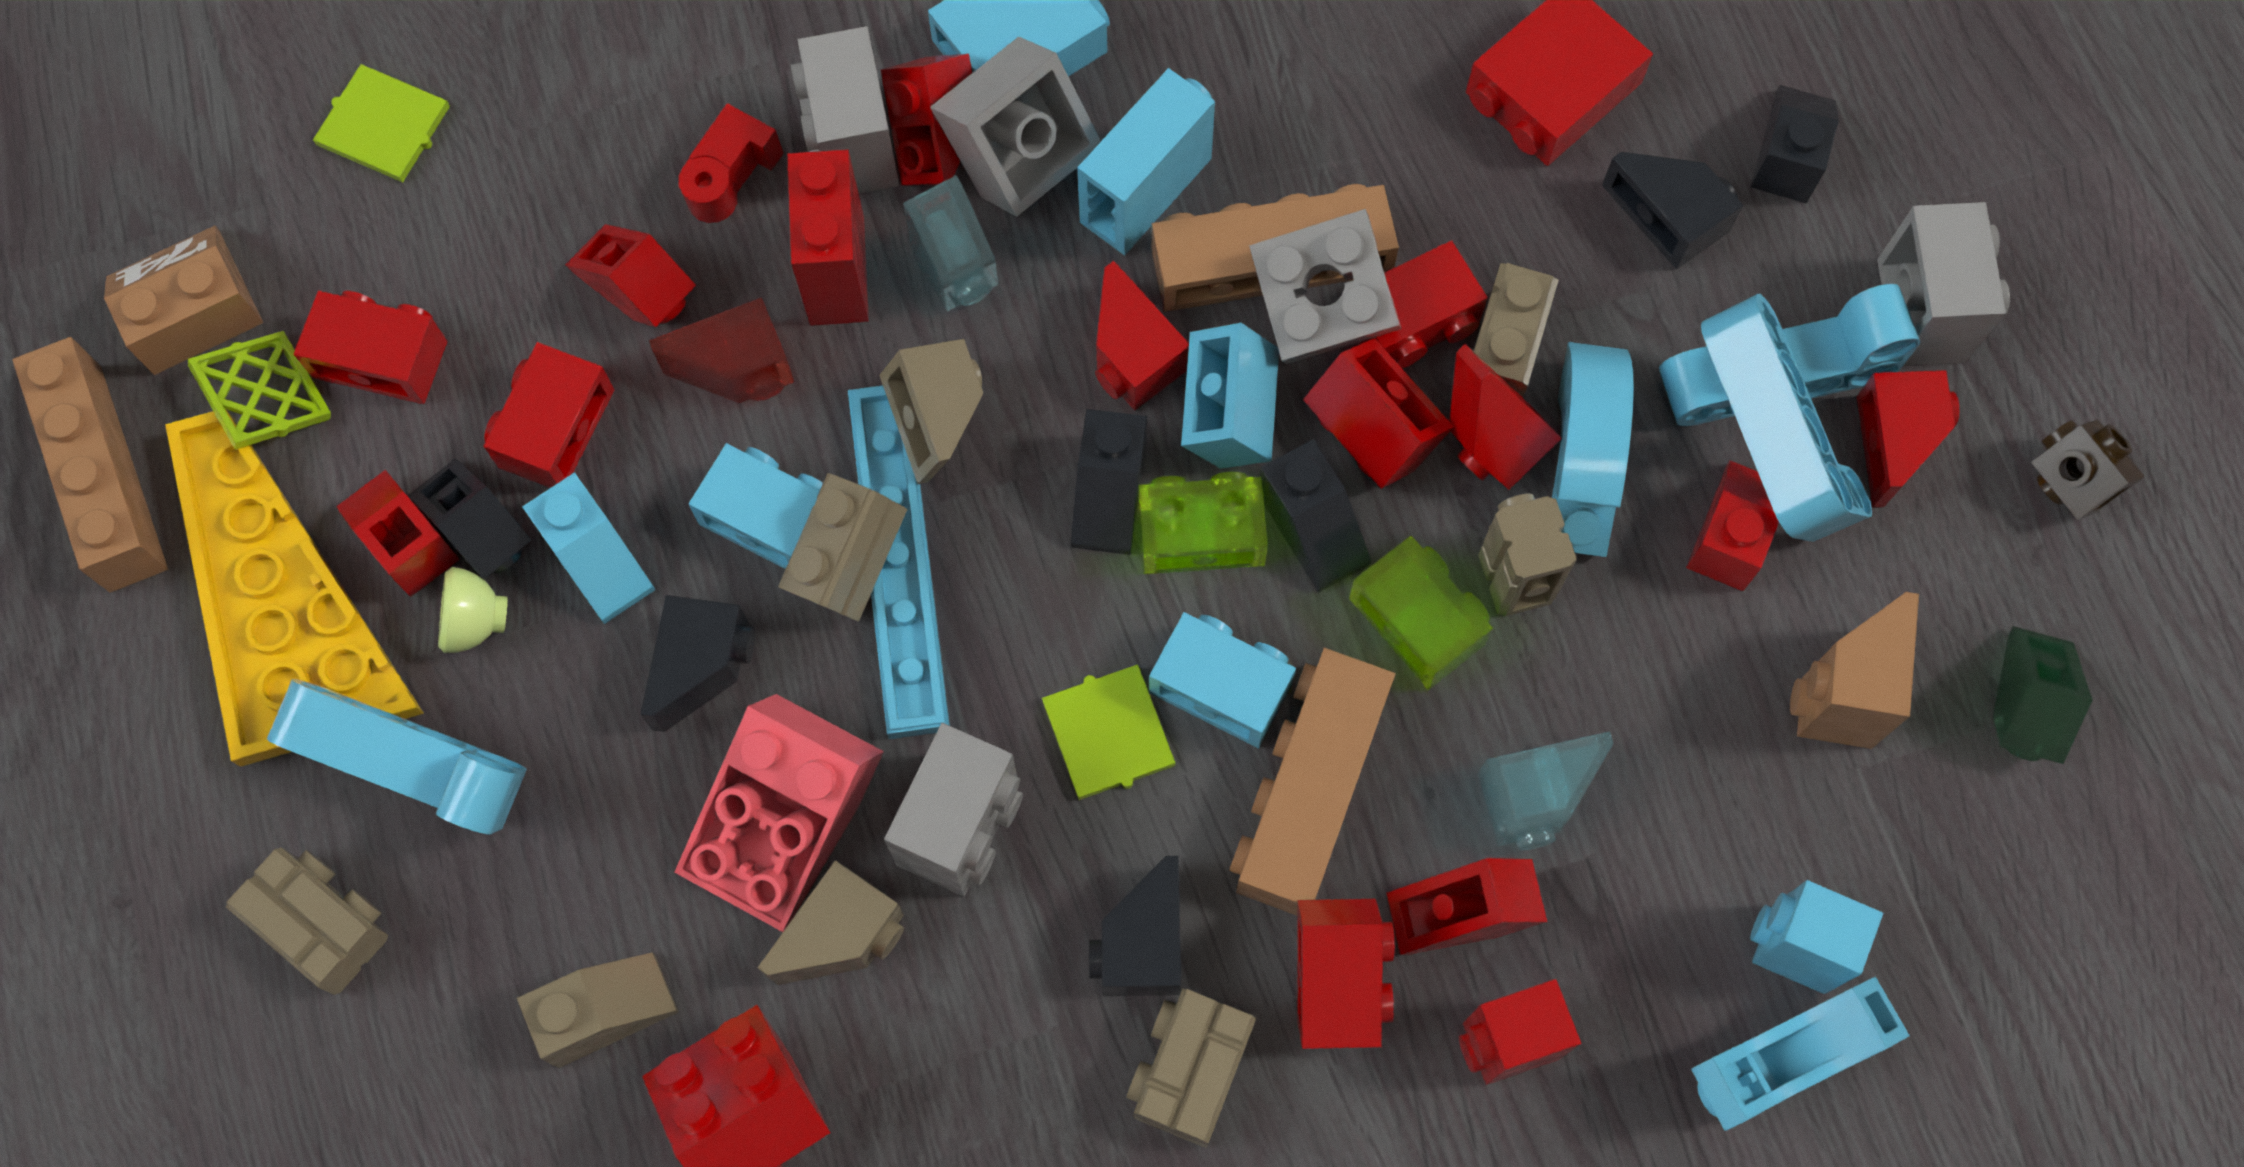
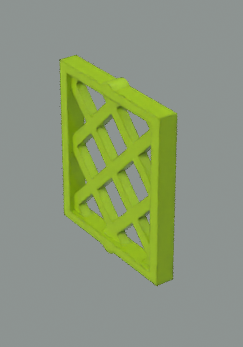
(279, 425)

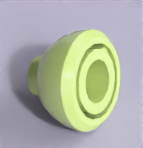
(468, 611)

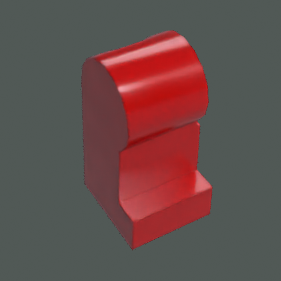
(725, 162)

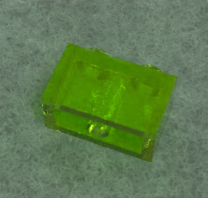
(1421, 611)

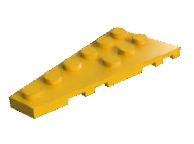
(267, 594)

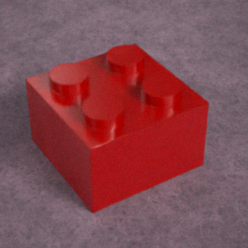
(735, 1098)

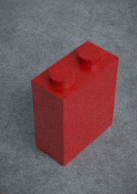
(1557, 75)
(827, 237)

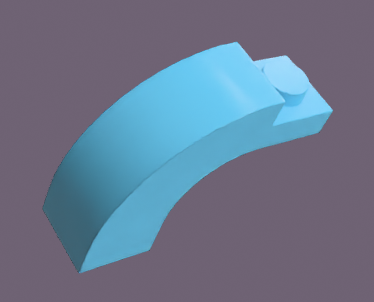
(1594, 443)
(1798, 1053)

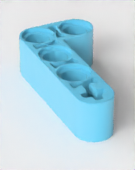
(1832, 355)
(1781, 424)
(364, 741)

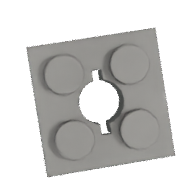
(1290, 263)

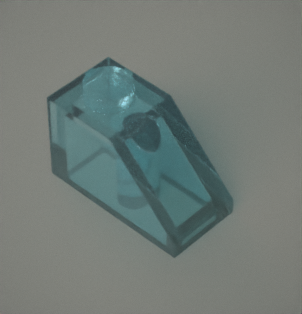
(950, 244)
(1539, 788)

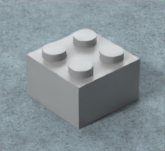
(845, 104)
(1017, 125)
(1948, 279)
(955, 811)

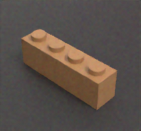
(1210, 257)
(89, 465)
(1314, 782)

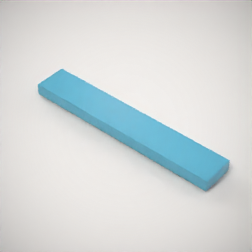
(904, 589)

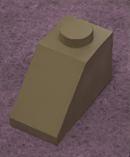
(932, 401)
(835, 930)
(596, 1007)

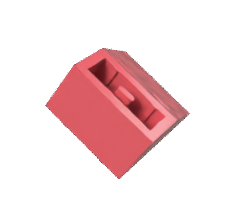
(777, 809)

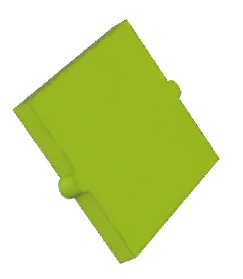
(381, 123)
(1108, 732)

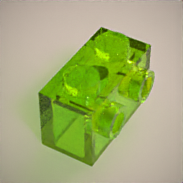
(1202, 523)

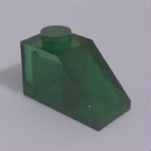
(2040, 696)

